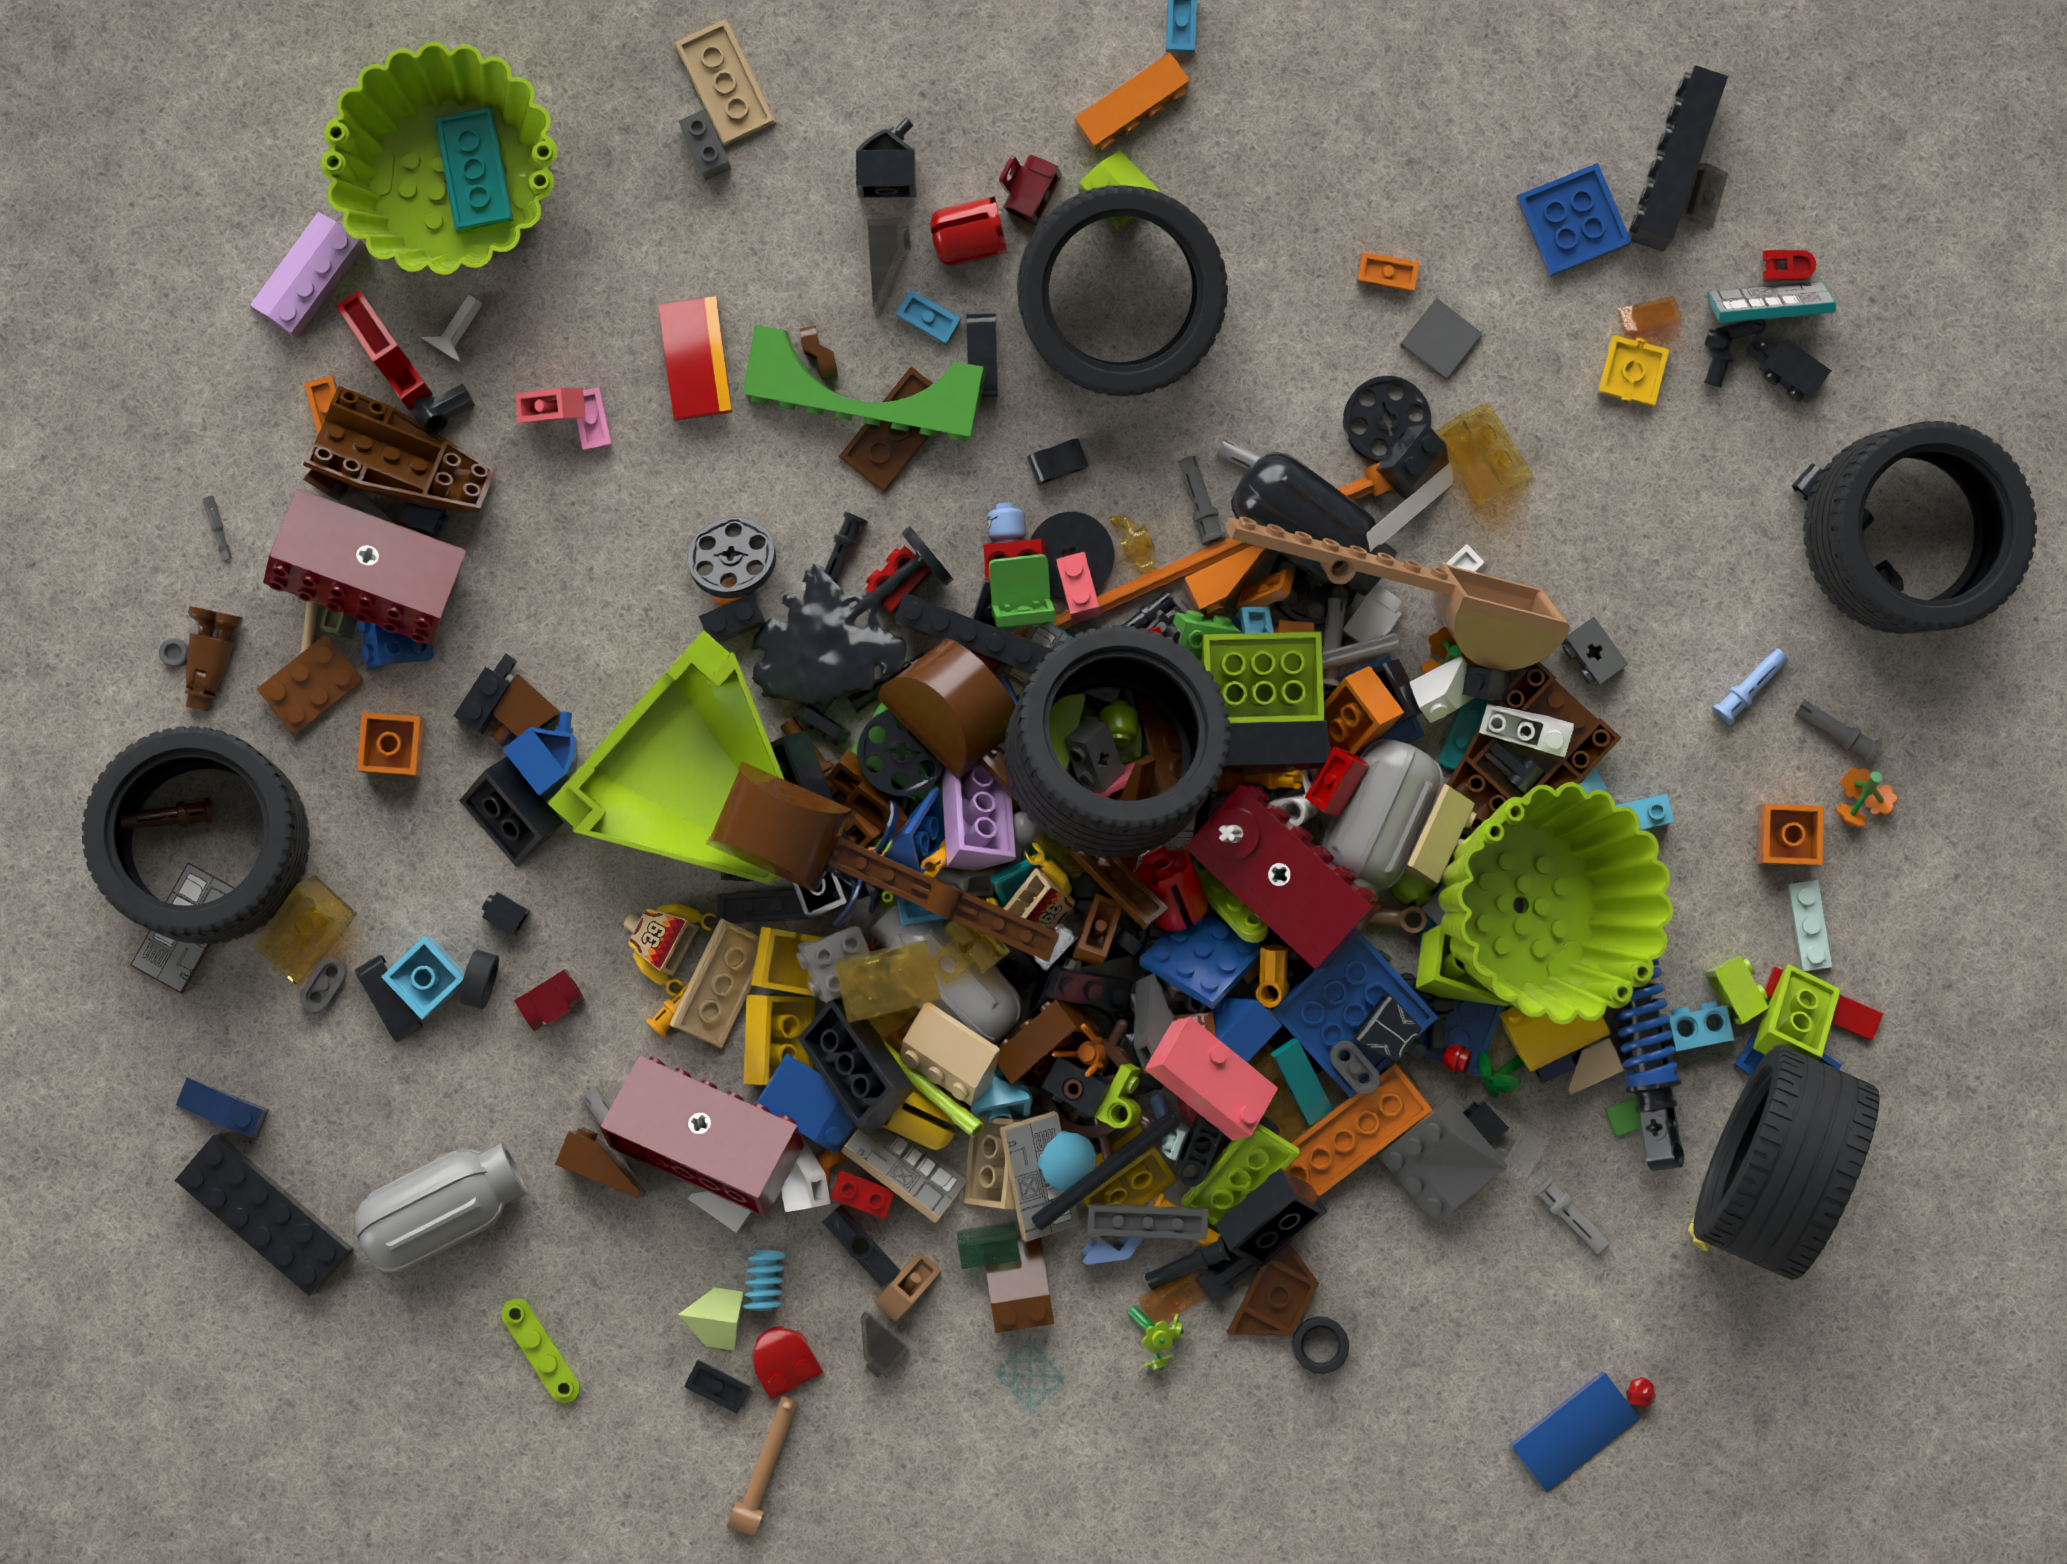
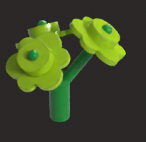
(1158, 1336)

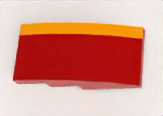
(695, 358)

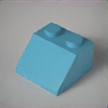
(425, 977)

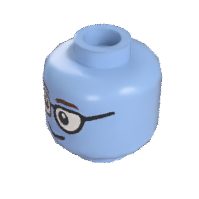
(1006, 523)

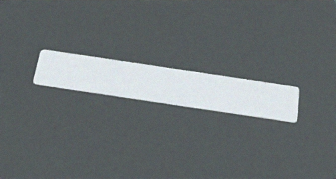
(1410, 507)

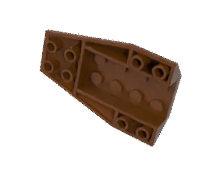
(395, 457)
(1537, 693)

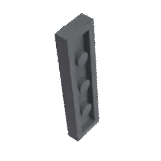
(1147, 1221)

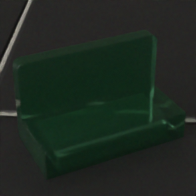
(988, 1245)

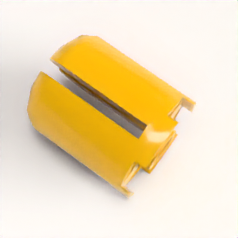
(919, 1127)

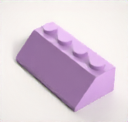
(308, 274)
(977, 820)

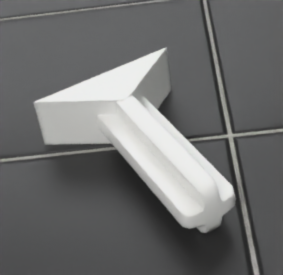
(456, 328)

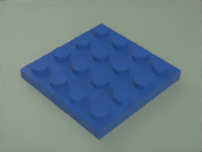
(1337, 999)

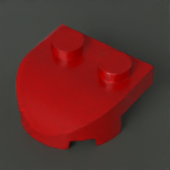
(783, 1360)

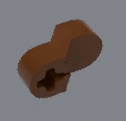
(825, 357)

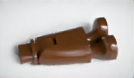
(208, 655)

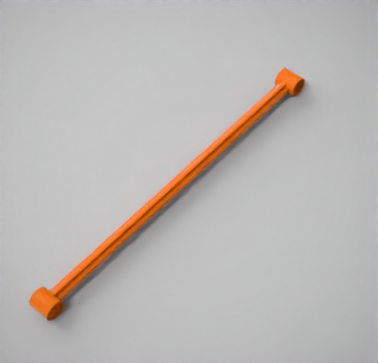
(1371, 483)

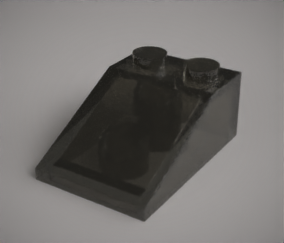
(887, 253)

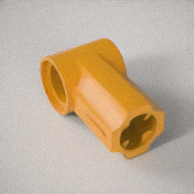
(1273, 973)

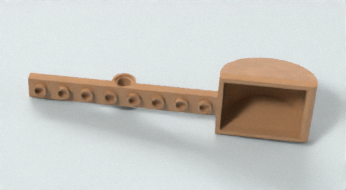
(1487, 616)

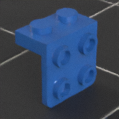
(390, 648)

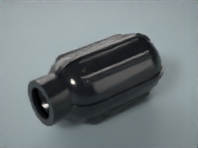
(1297, 499)

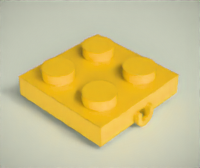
(1633, 370)

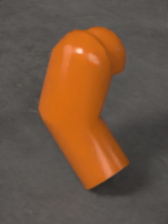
(828, 1159)

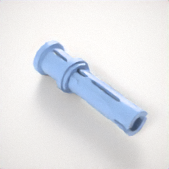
(1742, 695)

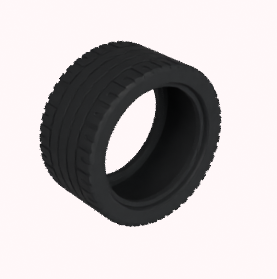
(1206, 304)
(2000, 513)
(1161, 674)
(129, 784)
(1786, 1162)

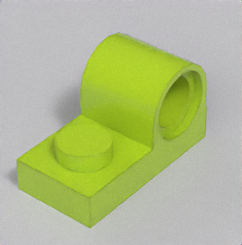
(1117, 1096)

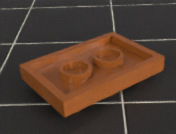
(309, 684)

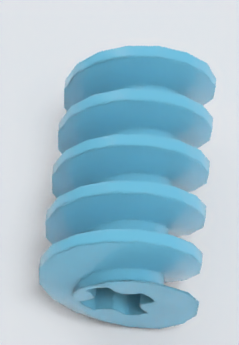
(764, 1280)

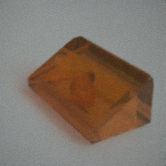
(1649, 316)
(1171, 1298)

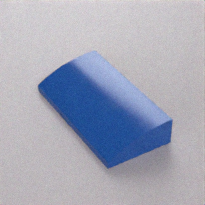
(1575, 1431)

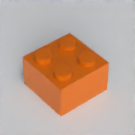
(391, 744)
(1790, 835)

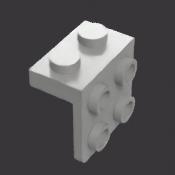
(822, 955)

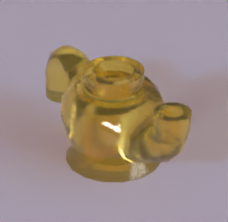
(1136, 541)

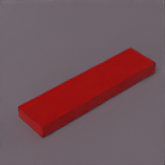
(1847, 1014)

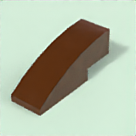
(862, 795)

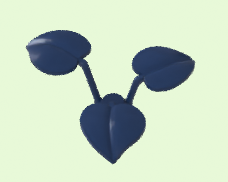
(847, 914)

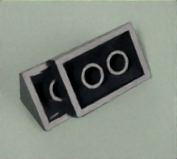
(1278, 746)

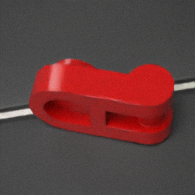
(1798, 265)

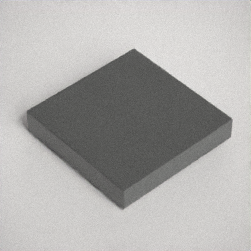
(1441, 338)

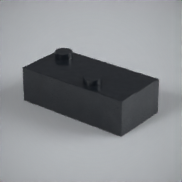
(856, 1066)

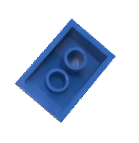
(809, 1101)

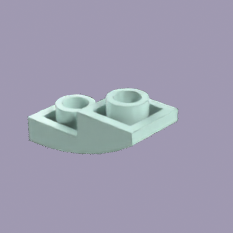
(1174, 1141)

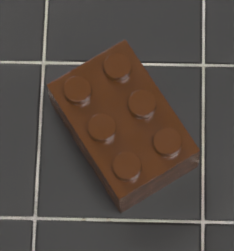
(1028, 1054)

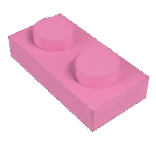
(594, 427)

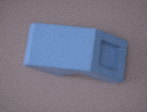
(1101, 1251)

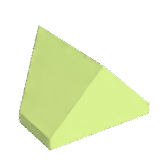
(715, 1318)

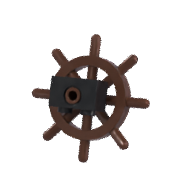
(1070, 1085)

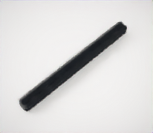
(1105, 1170)

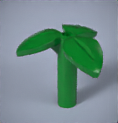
(1501, 1077)

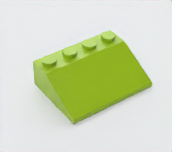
(1267, 675)

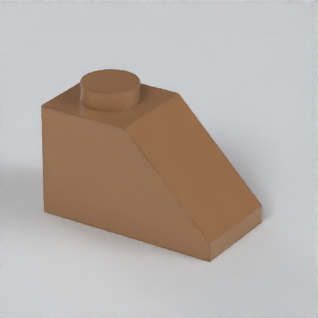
(907, 1286)

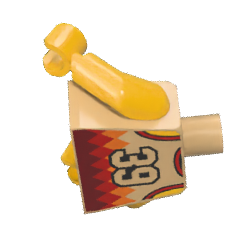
(1043, 895)
(662, 939)

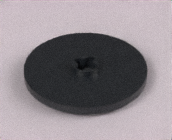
(1081, 532)

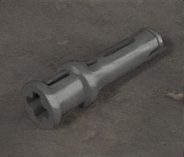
(1204, 513)
(1850, 738)

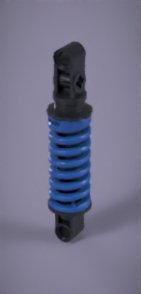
(1652, 1073)

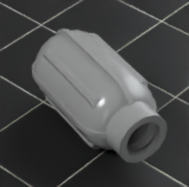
(1385, 814)
(978, 1001)
(437, 1206)

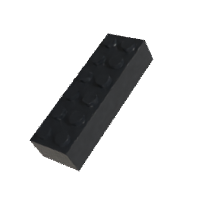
(1679, 158)
(801, 766)
(264, 1214)

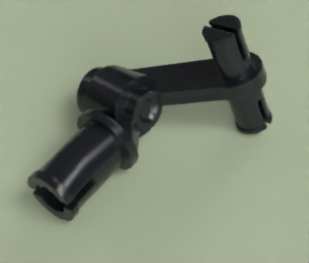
(1719, 343)
(1440, 1006)

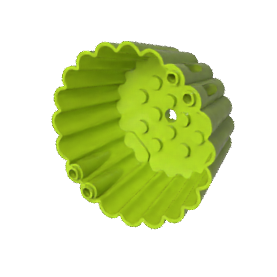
(390, 160)
(1587, 910)

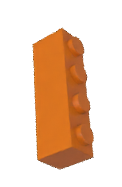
(1132, 102)

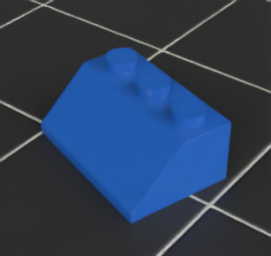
(920, 833)

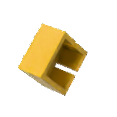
(777, 961)

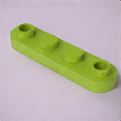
(1230, 907)
(540, 1350)

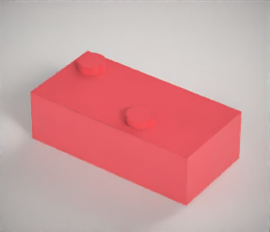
(1211, 1078)

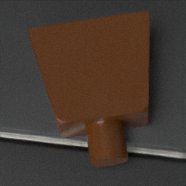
(521, 709)

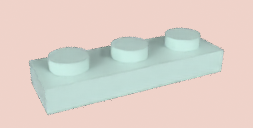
(1809, 925)

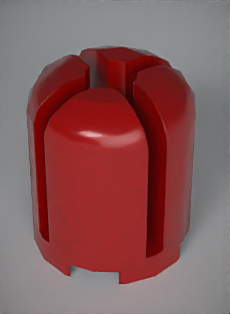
(968, 232)
(1179, 875)

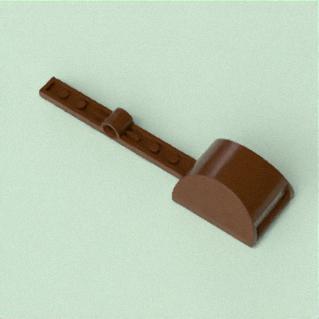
(963, 719)
(800, 836)

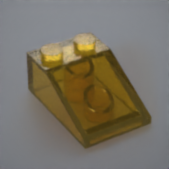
(304, 928)
(886, 980)

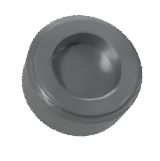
(173, 652)

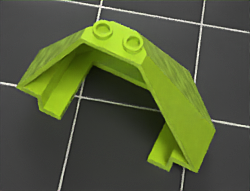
(673, 764)

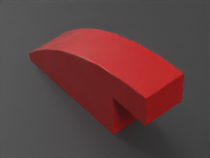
(383, 349)

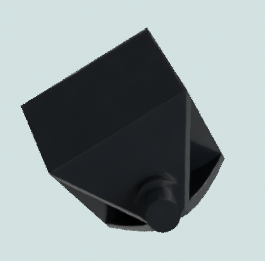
(886, 164)

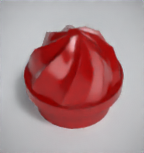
(1457, 1058)
(1641, 1392)

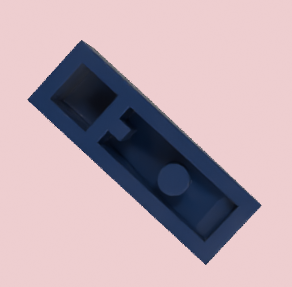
(222, 1108)

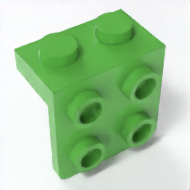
(1020, 591)
(1194, 626)

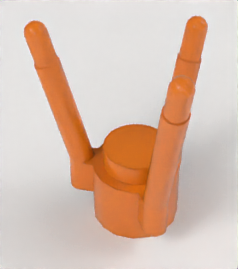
(1089, 1052)

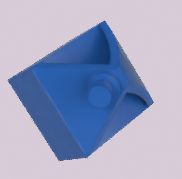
(546, 756)
(1243, 1025)

